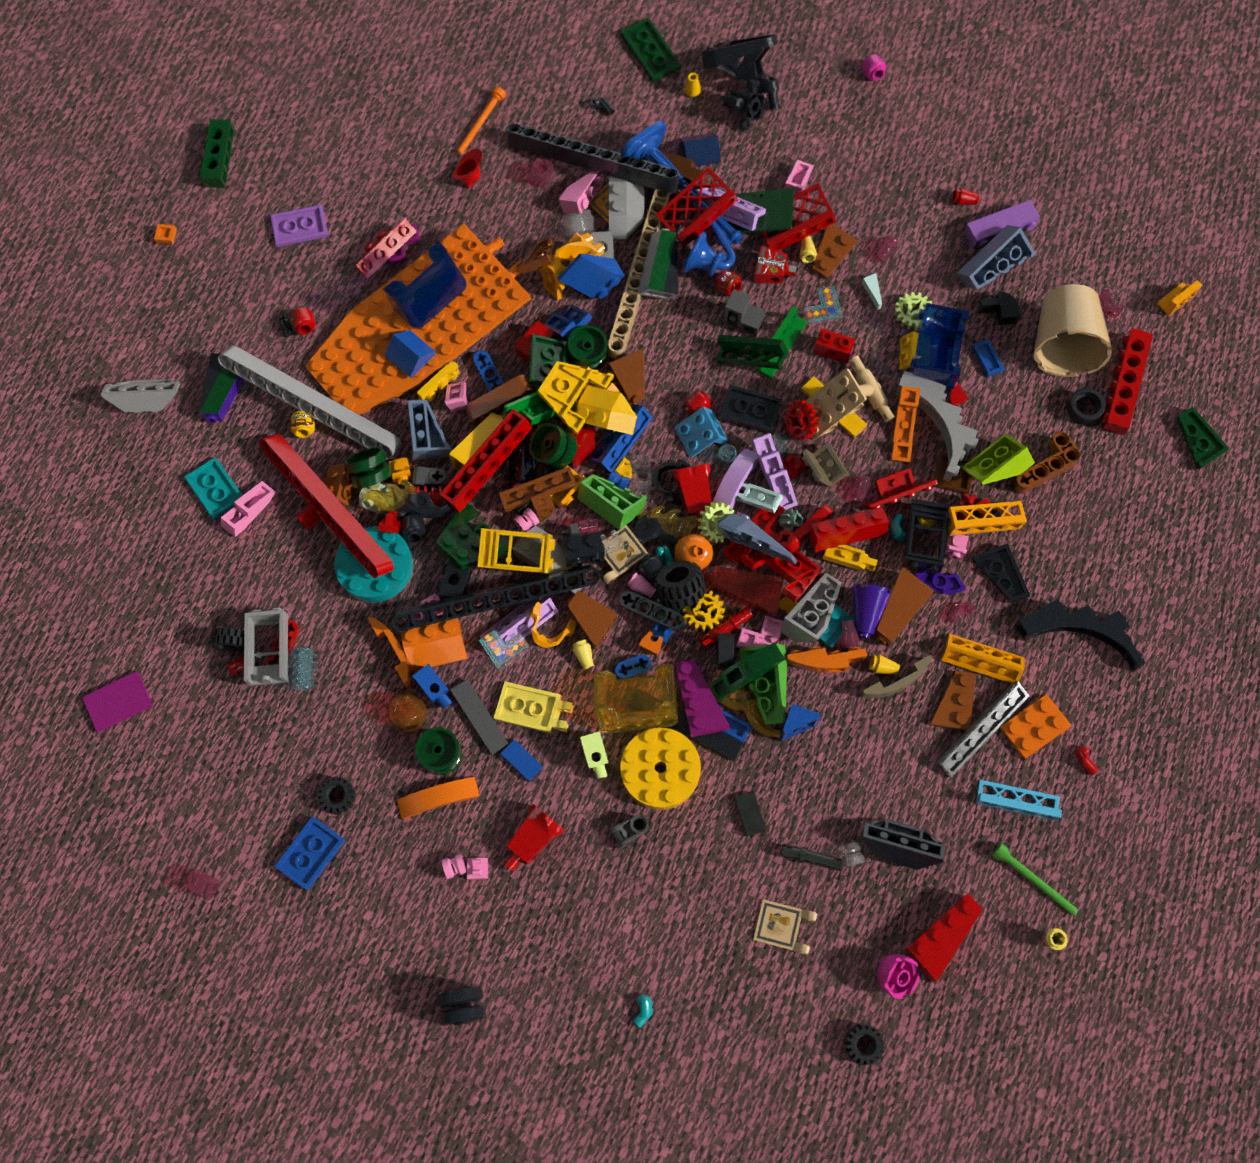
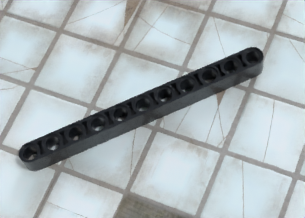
(593, 158)
(485, 595)

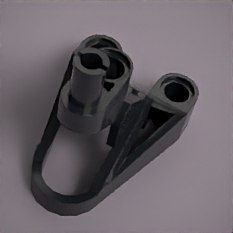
(726, 56)

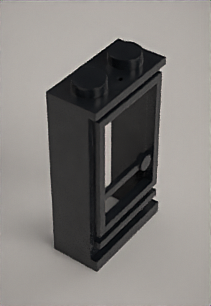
(931, 511)

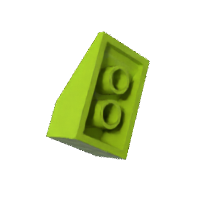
(1000, 461)

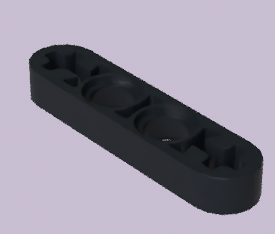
(654, 608)

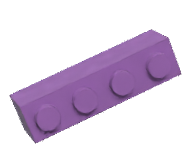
(985, 229)

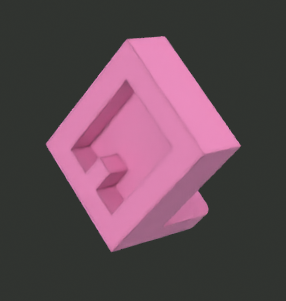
(956, 546)

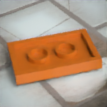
(1035, 726)

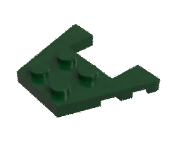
(462, 543)

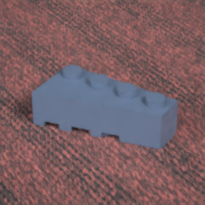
(1003, 252)

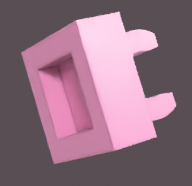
(477, 868)

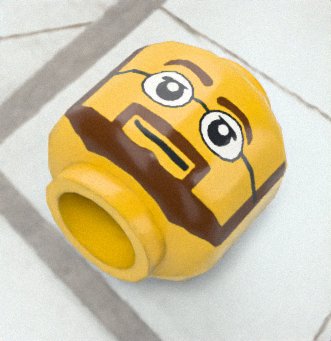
(302, 424)

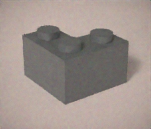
(741, 315)

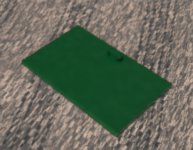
(778, 208)

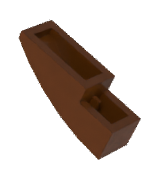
(685, 167)

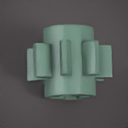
(790, 520)

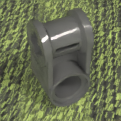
(427, 477)
(628, 831)

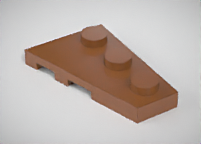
(832, 251)

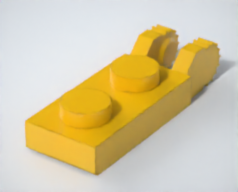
(438, 382)

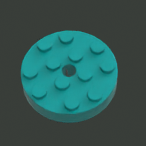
(361, 584)

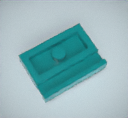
(833, 632)

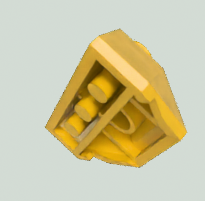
(605, 409)

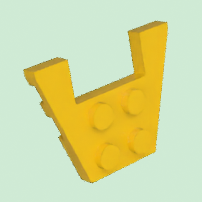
(565, 385)

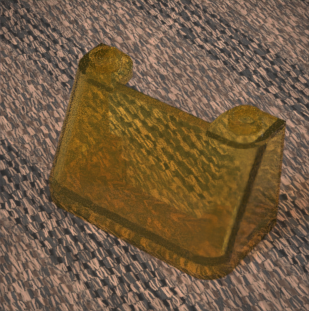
(635, 701)

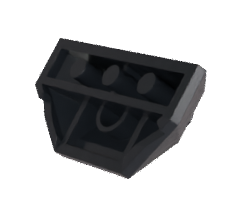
(902, 844)

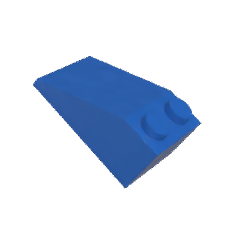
(592, 275)

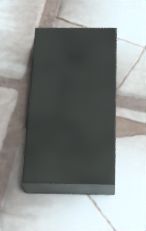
(750, 814)

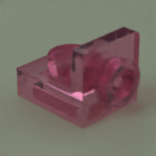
(1107, 304)

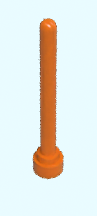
(497, 95)

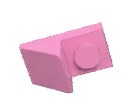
(456, 396)

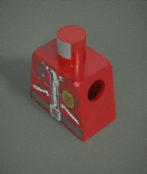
(772, 266)

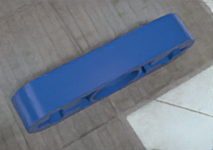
(489, 367)

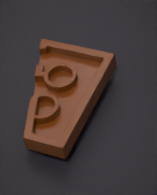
(539, 256)
(957, 703)

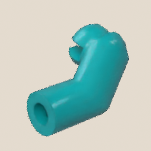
(895, 528)
(665, 552)
(645, 1010)

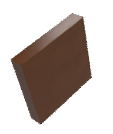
(958, 484)

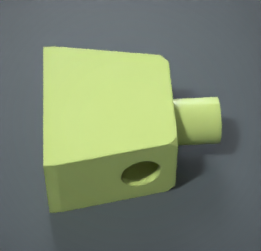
(593, 744)

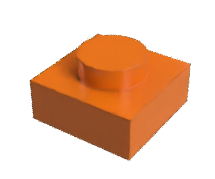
(165, 234)

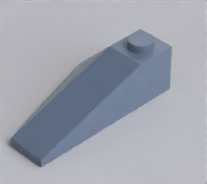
(746, 533)

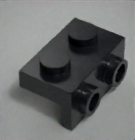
(583, 549)

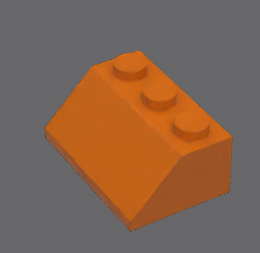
(434, 644)

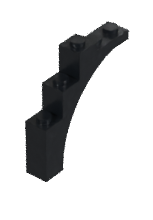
(1085, 620)

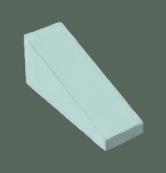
(871, 285)

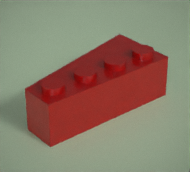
(943, 938)

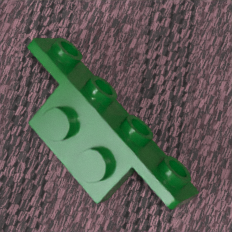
(531, 407)

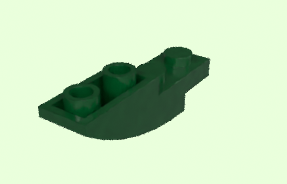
(746, 670)

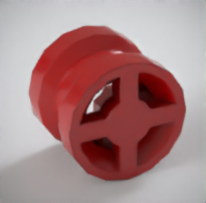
(788, 540)

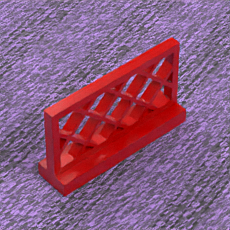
(709, 214)
(803, 228)

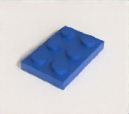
(310, 853)

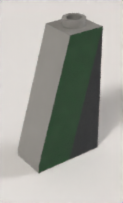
(660, 267)

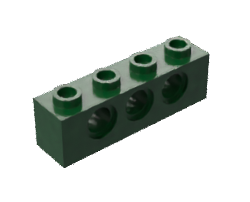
(217, 153)

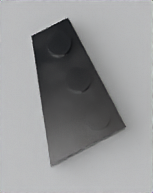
(1003, 572)

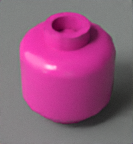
(873, 67)

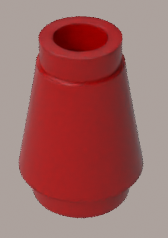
(964, 197)

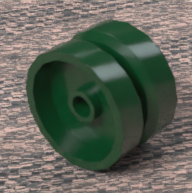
(587, 347)
(553, 446)
(368, 467)
(435, 762)

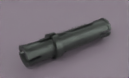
(816, 858)

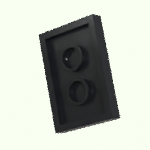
(750, 409)

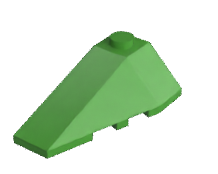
(770, 688)

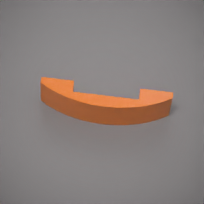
(905, 424)
(382, 631)
(437, 796)

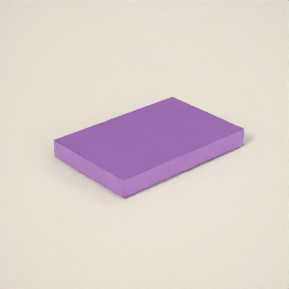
(299, 225)

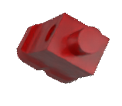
(694, 488)
(532, 837)

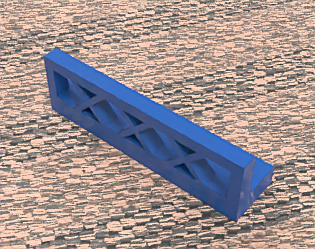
(621, 443)

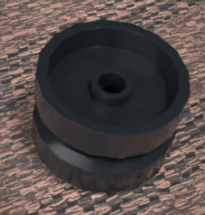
(461, 1008)

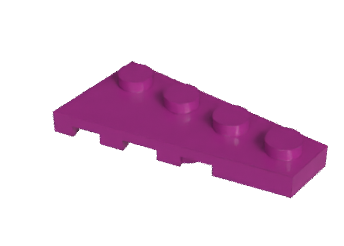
(699, 703)

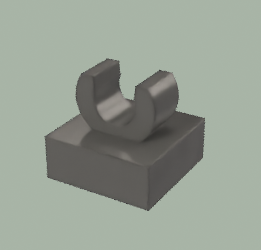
(574, 531)

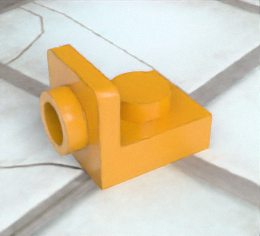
(400, 470)

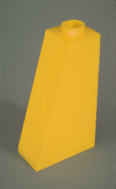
(474, 440)

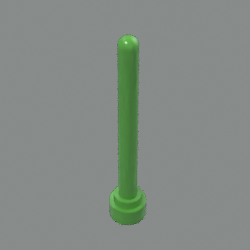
(1002, 853)

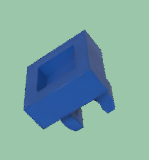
(662, 631)

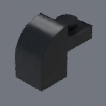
(1004, 306)

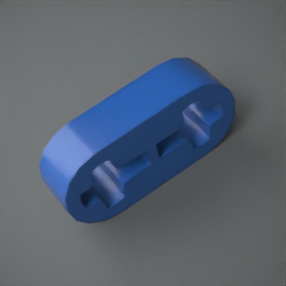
(634, 672)

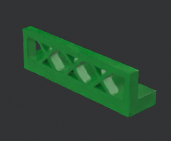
(789, 333)

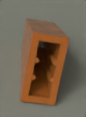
(630, 376)
(592, 617)

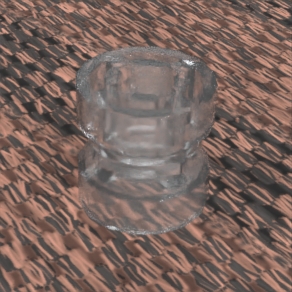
(853, 859)

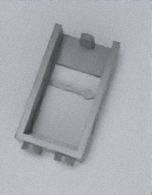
(266, 674)

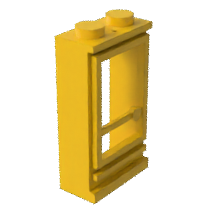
(489, 551)

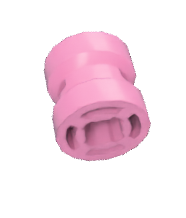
(526, 520)
(458, 863)

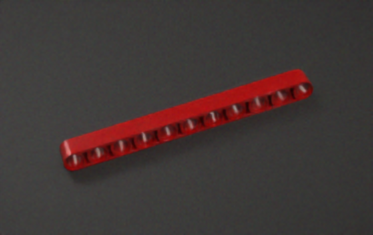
(326, 506)

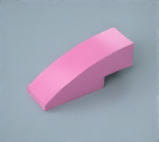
(799, 178)
(247, 508)

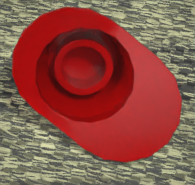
(468, 168)

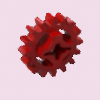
(800, 420)

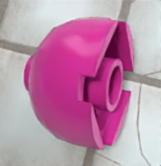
(898, 975)

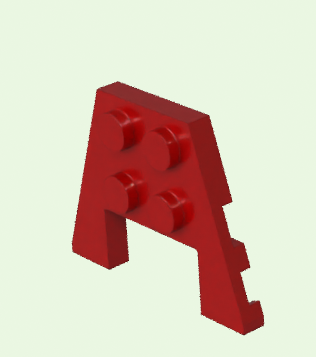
(798, 575)

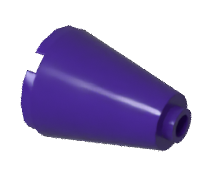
(868, 608)

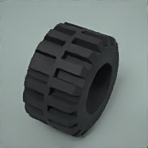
(680, 584)

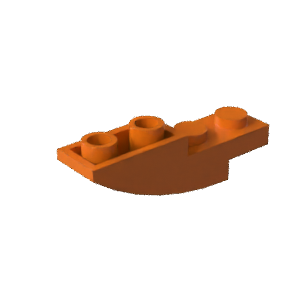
(818, 660)

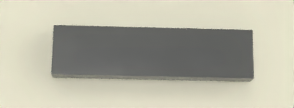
(479, 717)

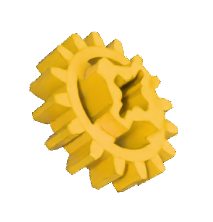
(711, 607)

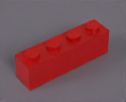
(848, 529)

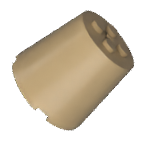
(1071, 332)

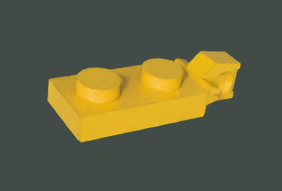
(850, 557)

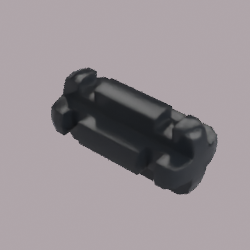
(285, 325)

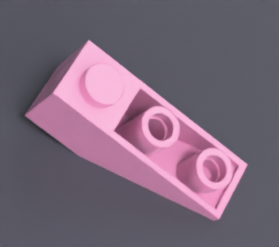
(580, 194)

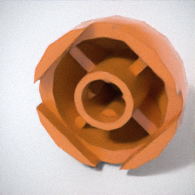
(694, 549)

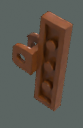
(539, 492)

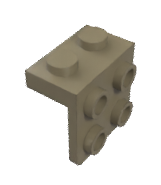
(825, 465)

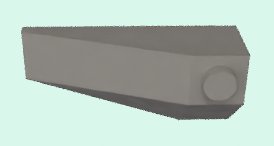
(529, 551)
(813, 612)

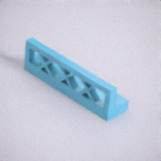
(1017, 804)

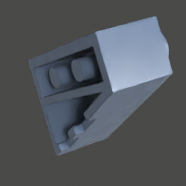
(425, 434)

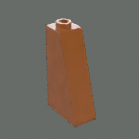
(905, 601)

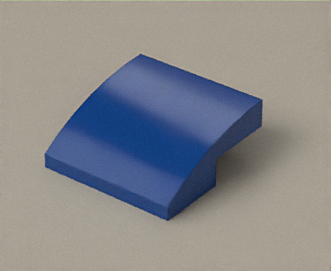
(568, 320)

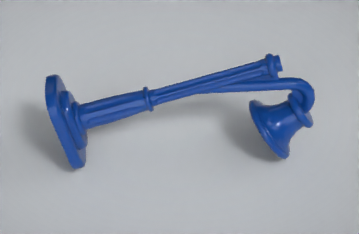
(701, 255)

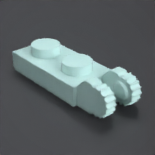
(759, 497)

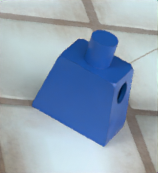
(426, 679)

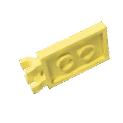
(531, 708)

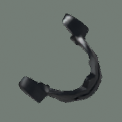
(656, 478)

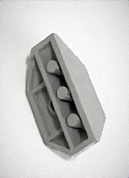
(625, 207)
(141, 394)

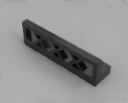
(524, 463)

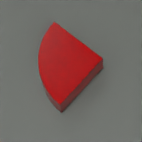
(957, 396)

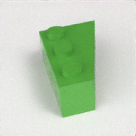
(611, 502)

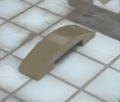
(879, 691)

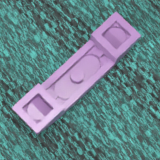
(735, 477)

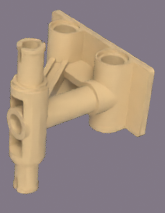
(845, 396)

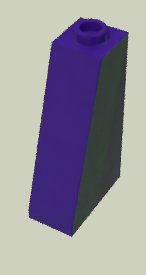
(219, 391)

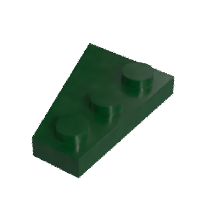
(1200, 438)

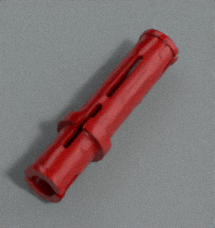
(732, 623)

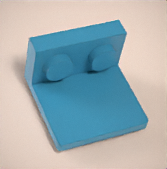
(700, 431)

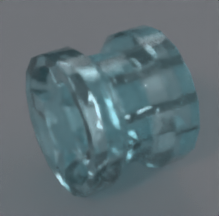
(727, 451)

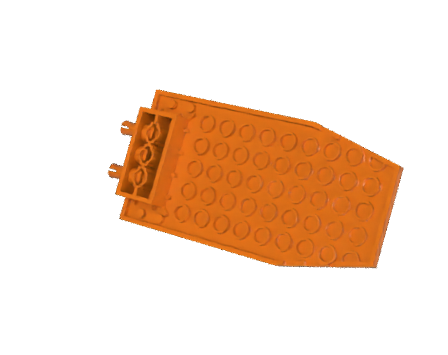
(353, 358)

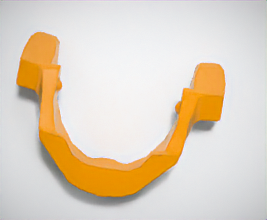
(541, 640)

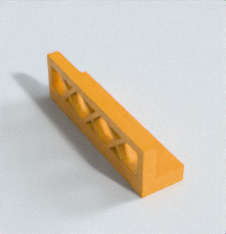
(984, 524)
(983, 659)

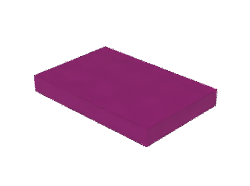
(117, 701)

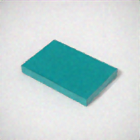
(213, 488)

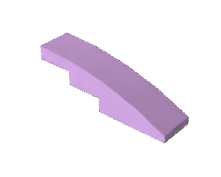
(773, 469)

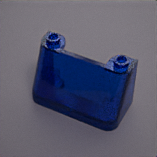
(429, 291)
(939, 344)

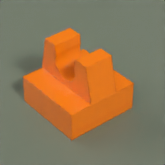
(653, 647)

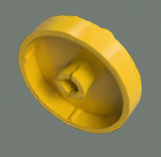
(663, 789)

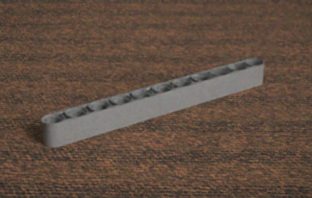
(308, 400)

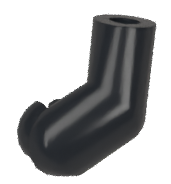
(603, 104)

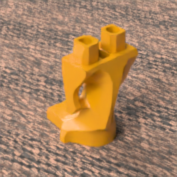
(575, 246)

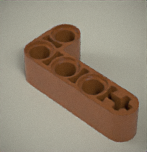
(497, 398)
(1045, 469)

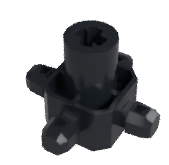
(746, 104)

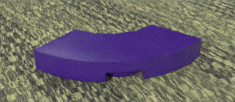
(941, 583)

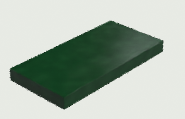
(650, 50)

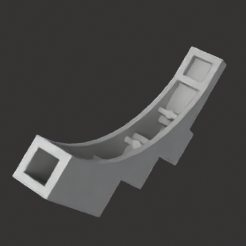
(946, 416)

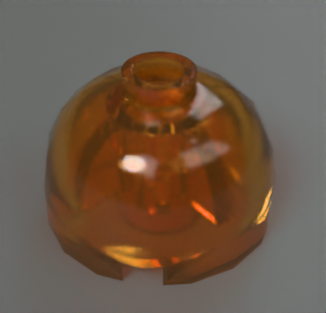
(407, 712)

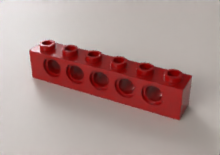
(1141, 342)
(486, 460)

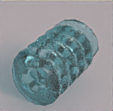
(303, 669)

